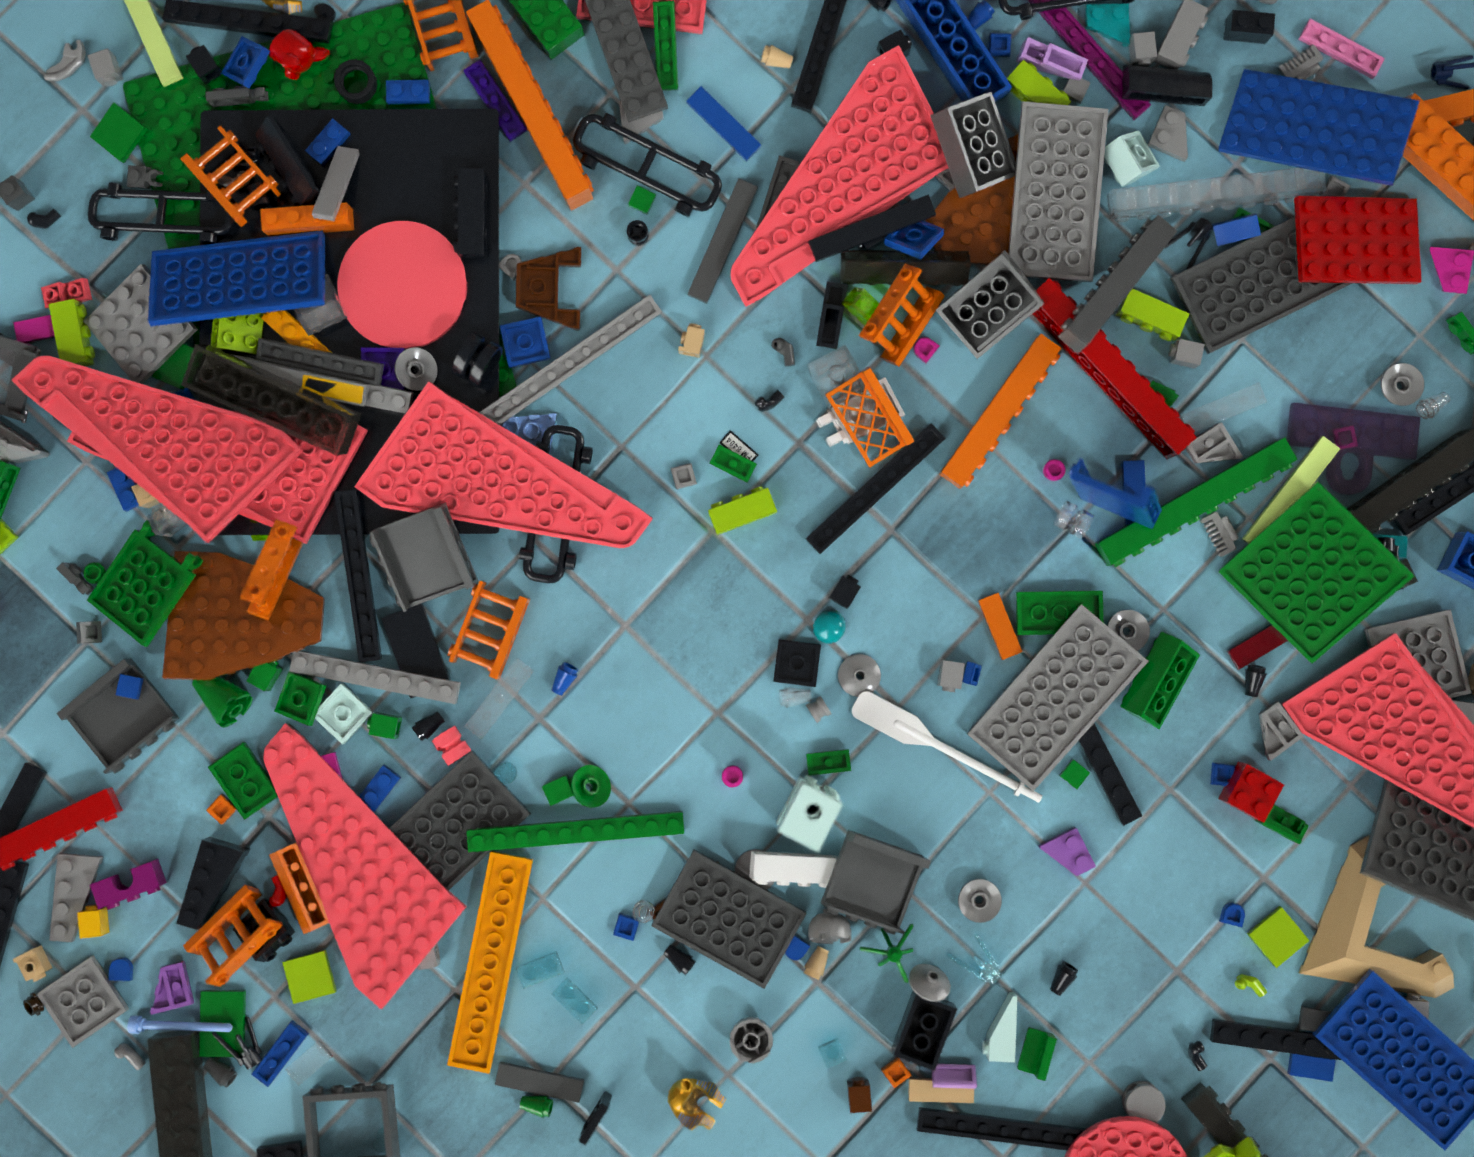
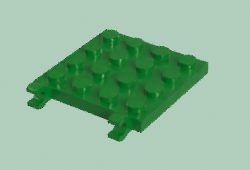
(143, 585)

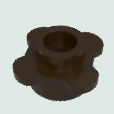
(33, 1005)

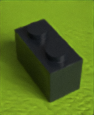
(1249, 26)

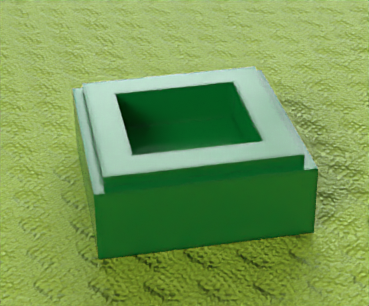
(642, 200)
(1074, 774)

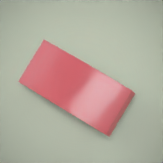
(57, 292)

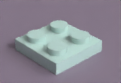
(343, 713)

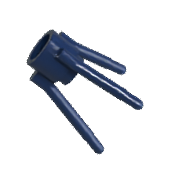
(1444, 69)

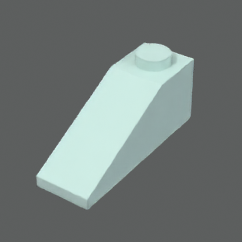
(1001, 1036)

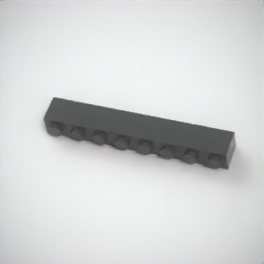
(1117, 284)

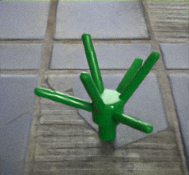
(893, 952)

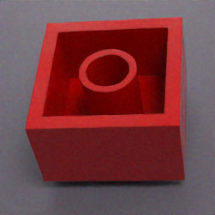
(1251, 791)

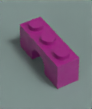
(111, 890)

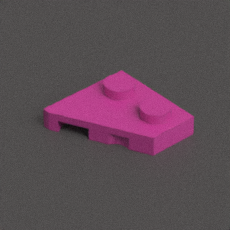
(1452, 268)

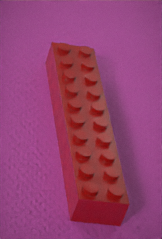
(1117, 377)

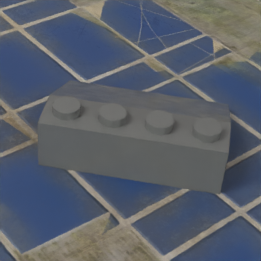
(974, 144)
(990, 304)

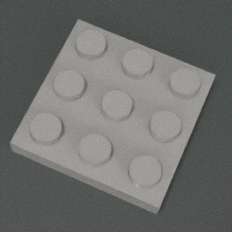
(82, 1001)

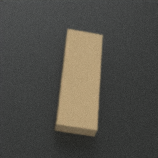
(922, 1091)

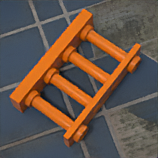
(459, 25)
(211, 179)
(914, 323)
(271, 570)
(503, 645)
(220, 922)

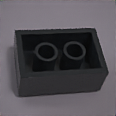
(923, 1031)

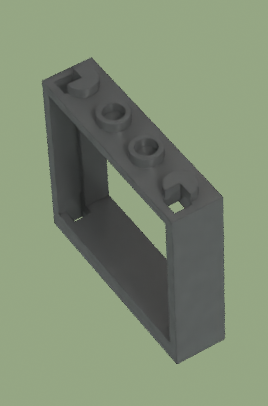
(357, 1091)

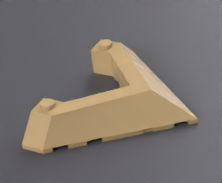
(1340, 947)

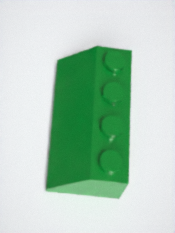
(1160, 680)

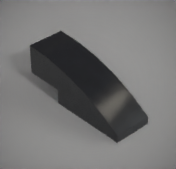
(831, 315)

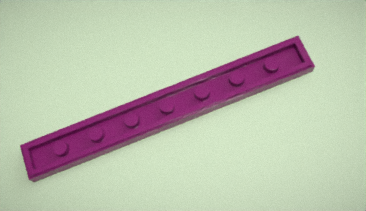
(1098, 61)

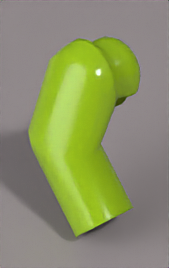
(1250, 981)

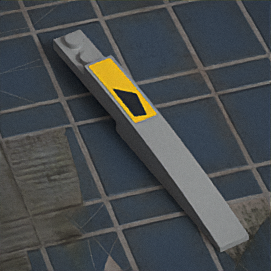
(339, 388)

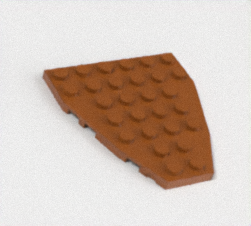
(978, 220)
(217, 636)

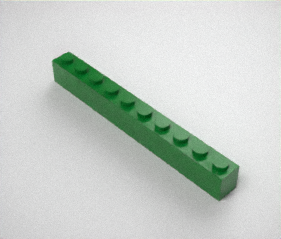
(1197, 501)

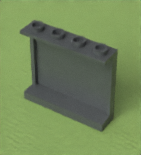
(423, 556)
(115, 724)
(873, 882)

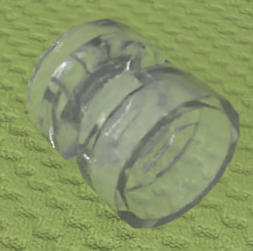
(1071, 518)

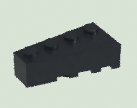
(210, 878)

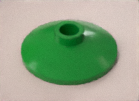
(597, 781)

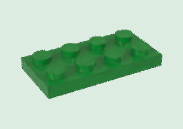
(1047, 611)

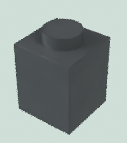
(15, 193)

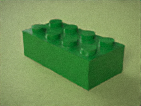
(549, 23)

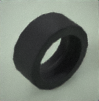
(353, 65)

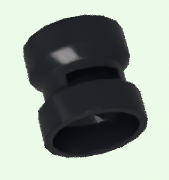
(263, 202)
(637, 228)

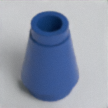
(980, 14)
(564, 677)

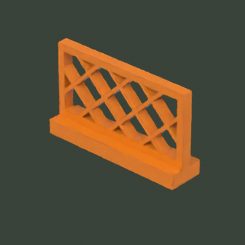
(885, 406)

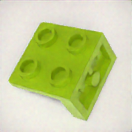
(237, 333)

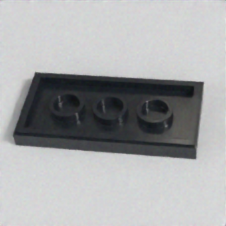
(415, 643)

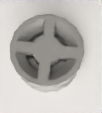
(818, 709)

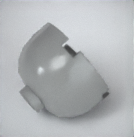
(828, 928)
(751, 1040)

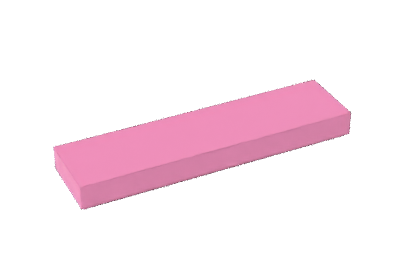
(1341, 48)

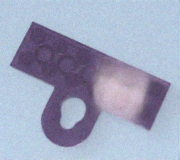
(1354, 432)

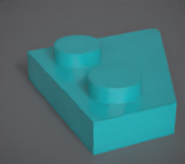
(1109, 21)

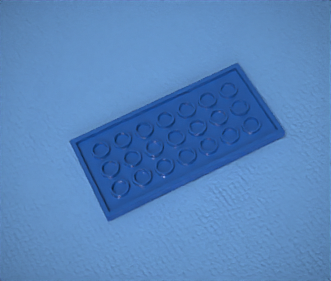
(1319, 126)
(237, 278)
(1403, 1058)

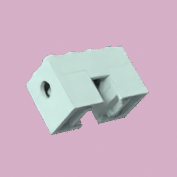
(805, 825)

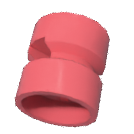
(451, 745)

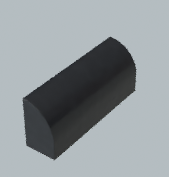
(1166, 85)

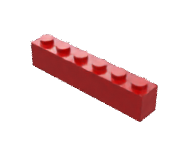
(58, 826)

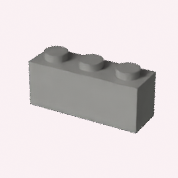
(1181, 35)

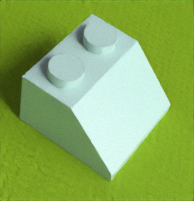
(1130, 158)

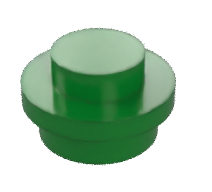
(94, 572)

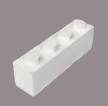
(791, 868)

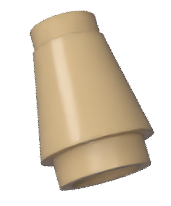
(775, 57)
(816, 964)

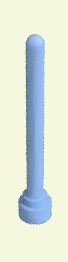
(138, 1024)

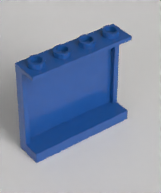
(1139, 510)

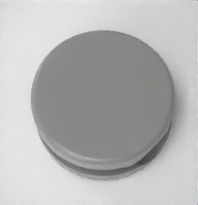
(1143, 1101)

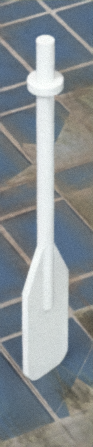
(910, 730)

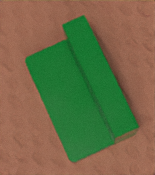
(1037, 1053)

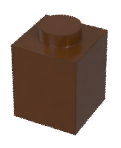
(859, 1095)

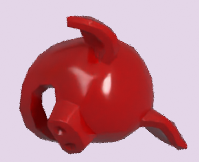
(295, 53)

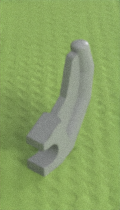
(69, 64)

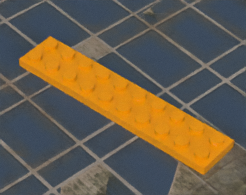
(490, 962)

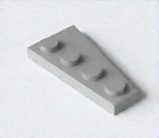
(71, 893)

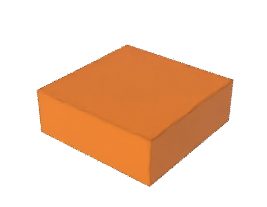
(221, 809)
(896, 1072)

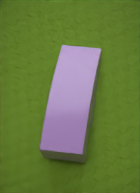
(1052, 59)

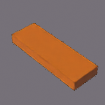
(1000, 626)

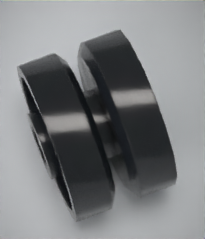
(477, 360)

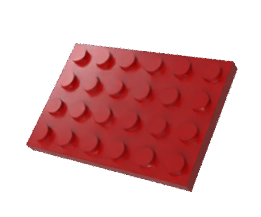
(1357, 240)

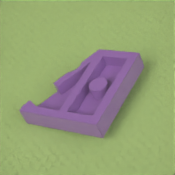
(1069, 851)
(173, 988)

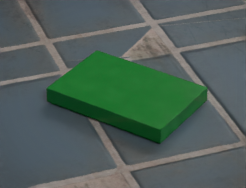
(244, 780)
(222, 1007)

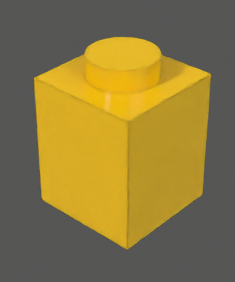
(93, 921)

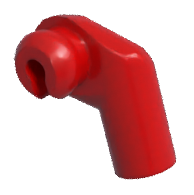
(279, 894)

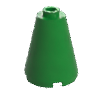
(223, 699)

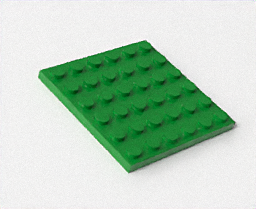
(1315, 572)

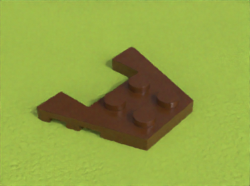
(539, 287)

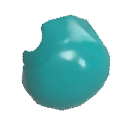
(829, 626)

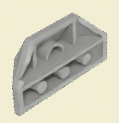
(18, 448)

